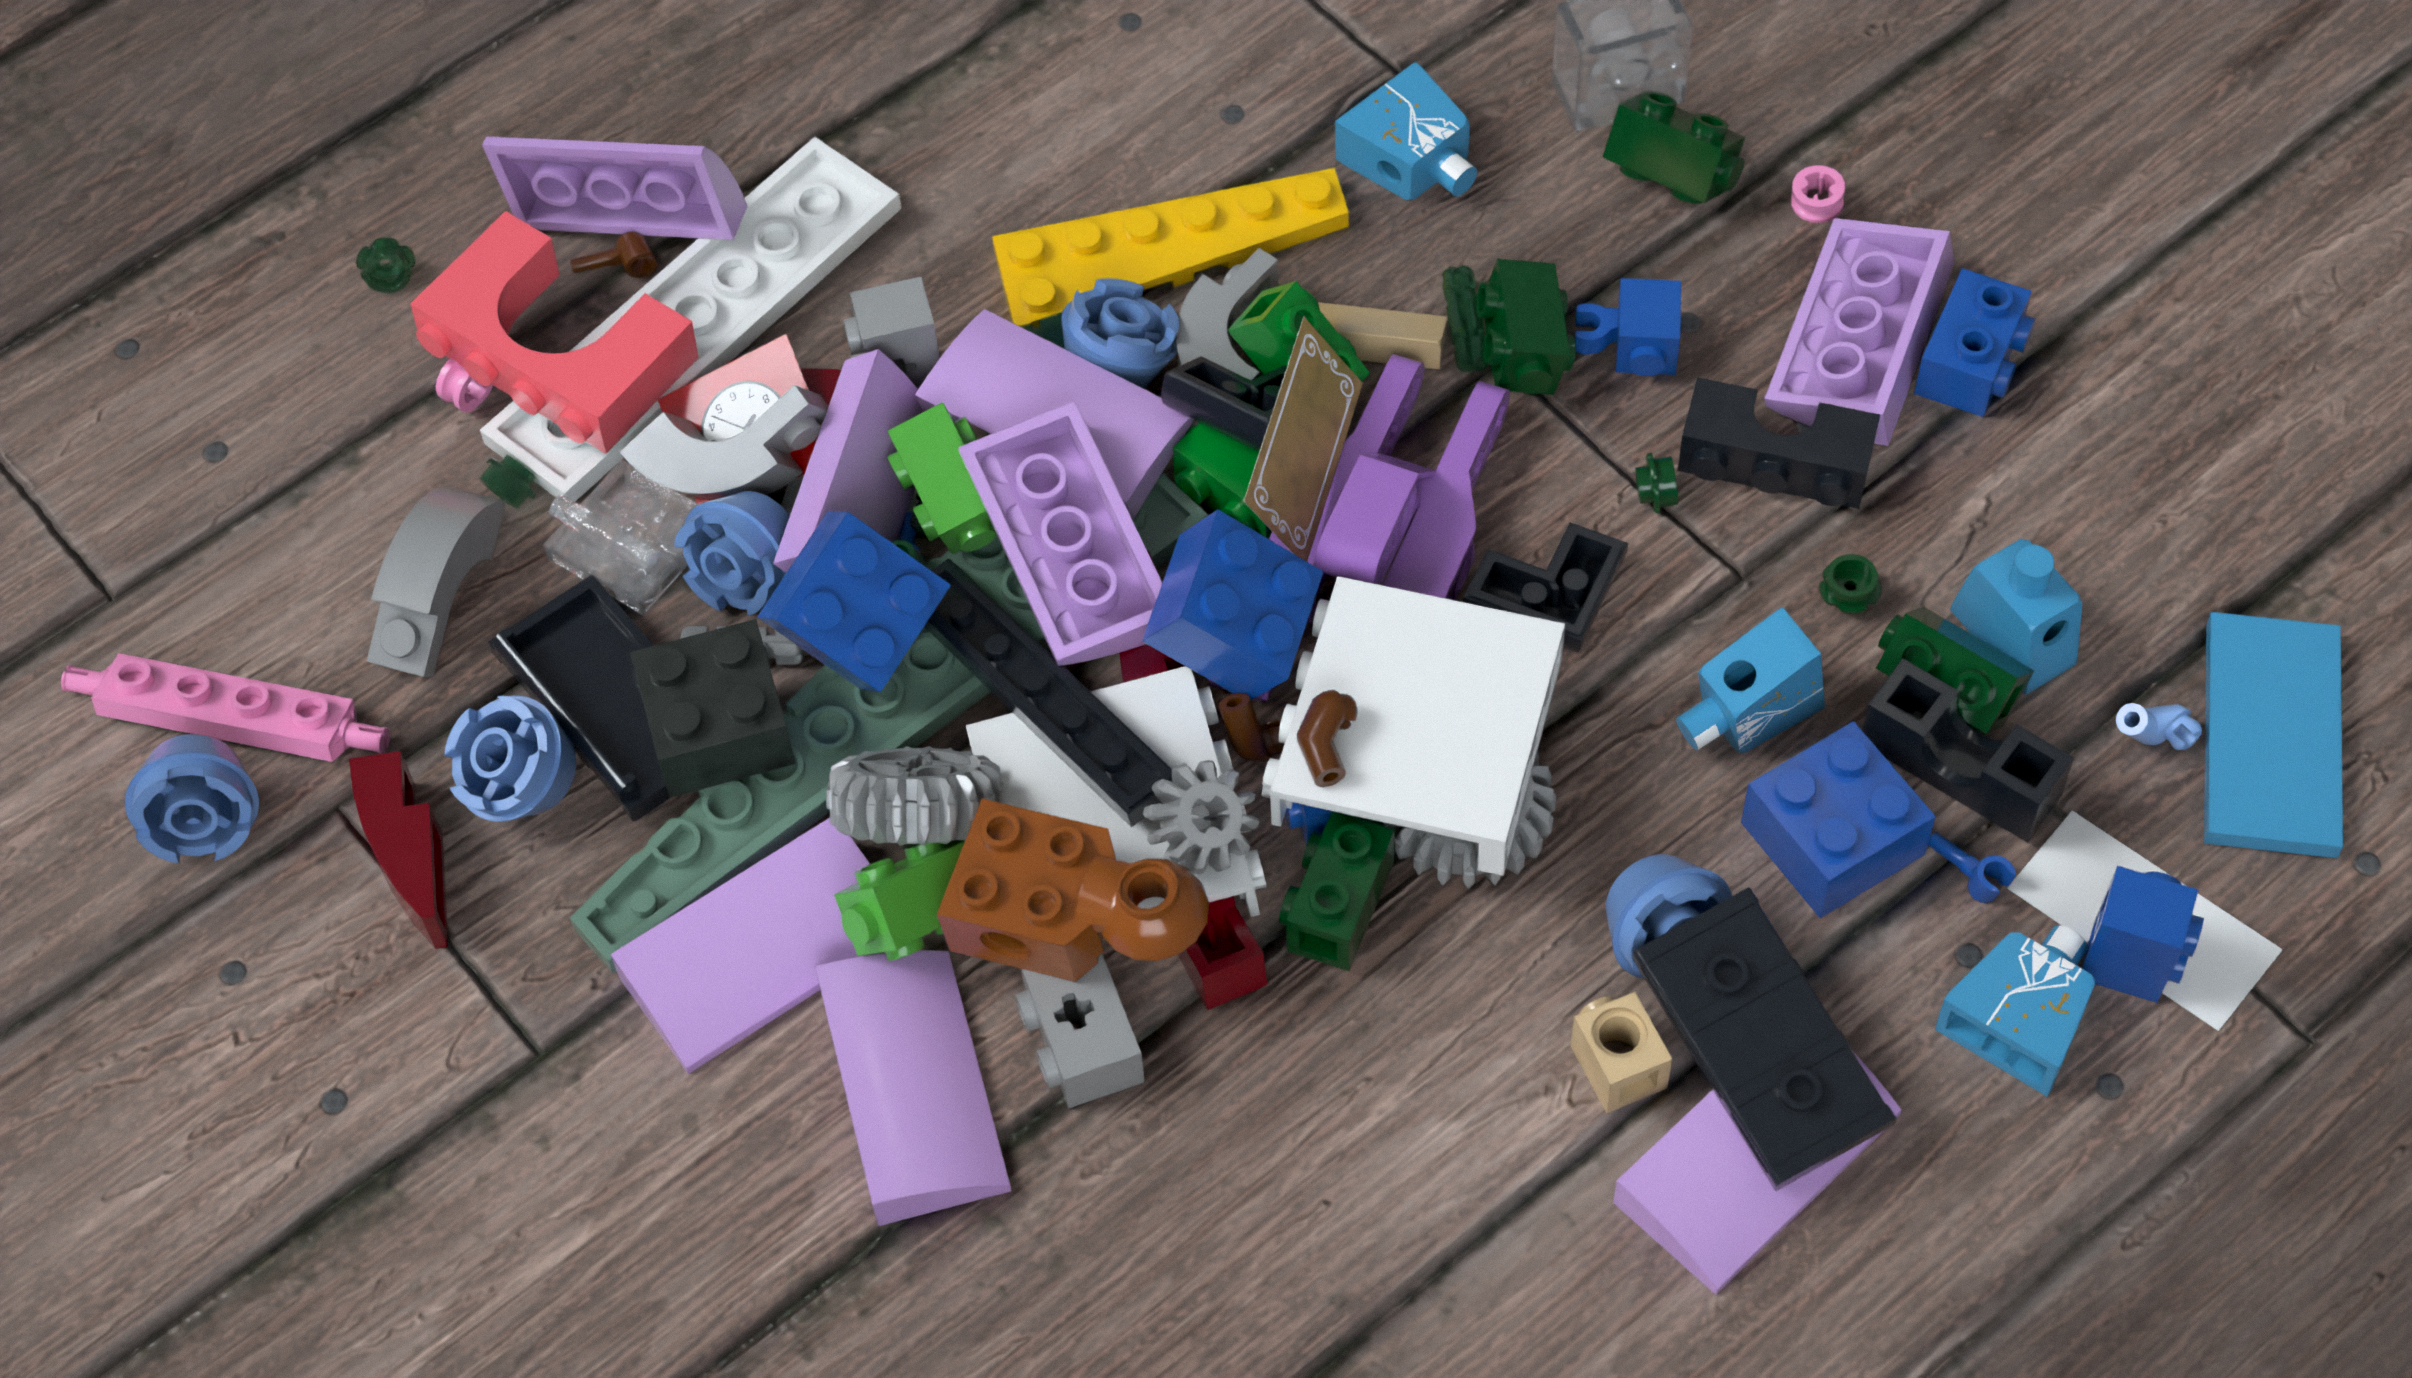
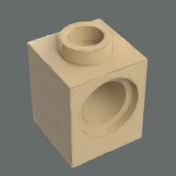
(1624, 1076)

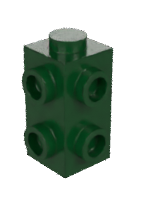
(1674, 147)
(1525, 326)
(1983, 675)
(1339, 890)

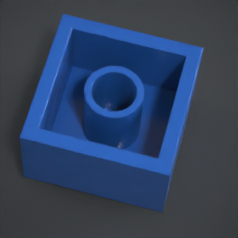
(854, 600)
(1233, 606)
(1837, 819)

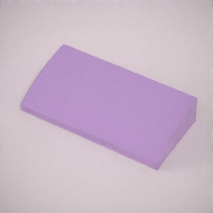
(617, 187)
(1863, 322)
(1009, 375)
(851, 452)
(1066, 534)
(744, 947)
(912, 1083)
(1710, 1198)

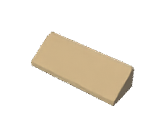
(1383, 332)

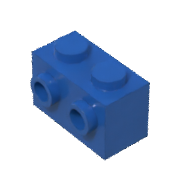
(1973, 343)
(2143, 933)

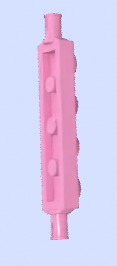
(226, 707)

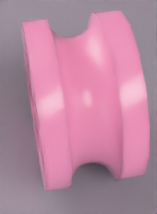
(1822, 179)
(459, 387)

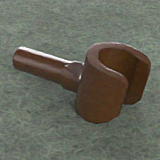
(630, 251)

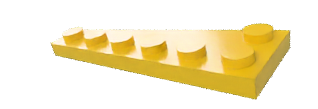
(1163, 240)

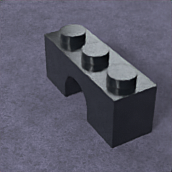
(1820, 464)
(1921, 731)

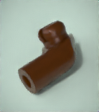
(1245, 733)
(1316, 734)

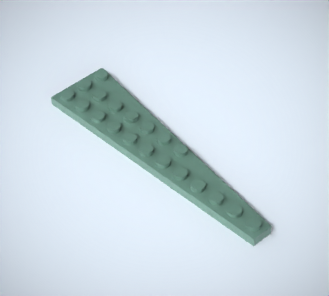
(826, 722)

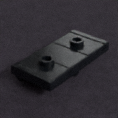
(581, 669)
(1763, 1039)

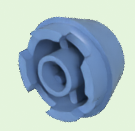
(1121, 330)
(733, 550)
(510, 759)
(191, 799)
(1656, 898)

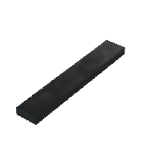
(1046, 697)

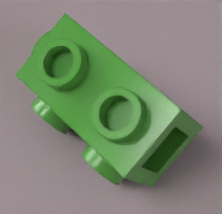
(932, 463)
(898, 901)

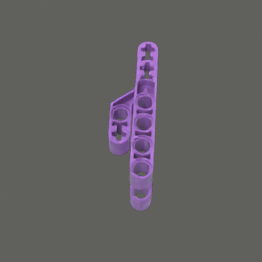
(1385, 498)

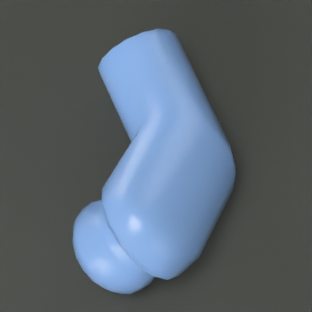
(2159, 723)

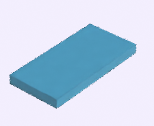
(2273, 735)

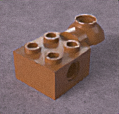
(1050, 889)

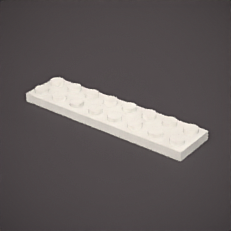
(731, 290)

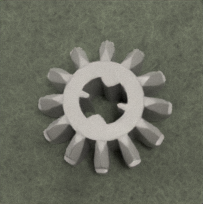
(1225, 810)

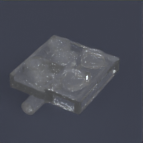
(622, 536)

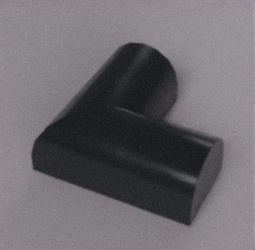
(1223, 399)
(1564, 592)

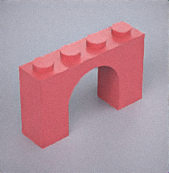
(588, 391)

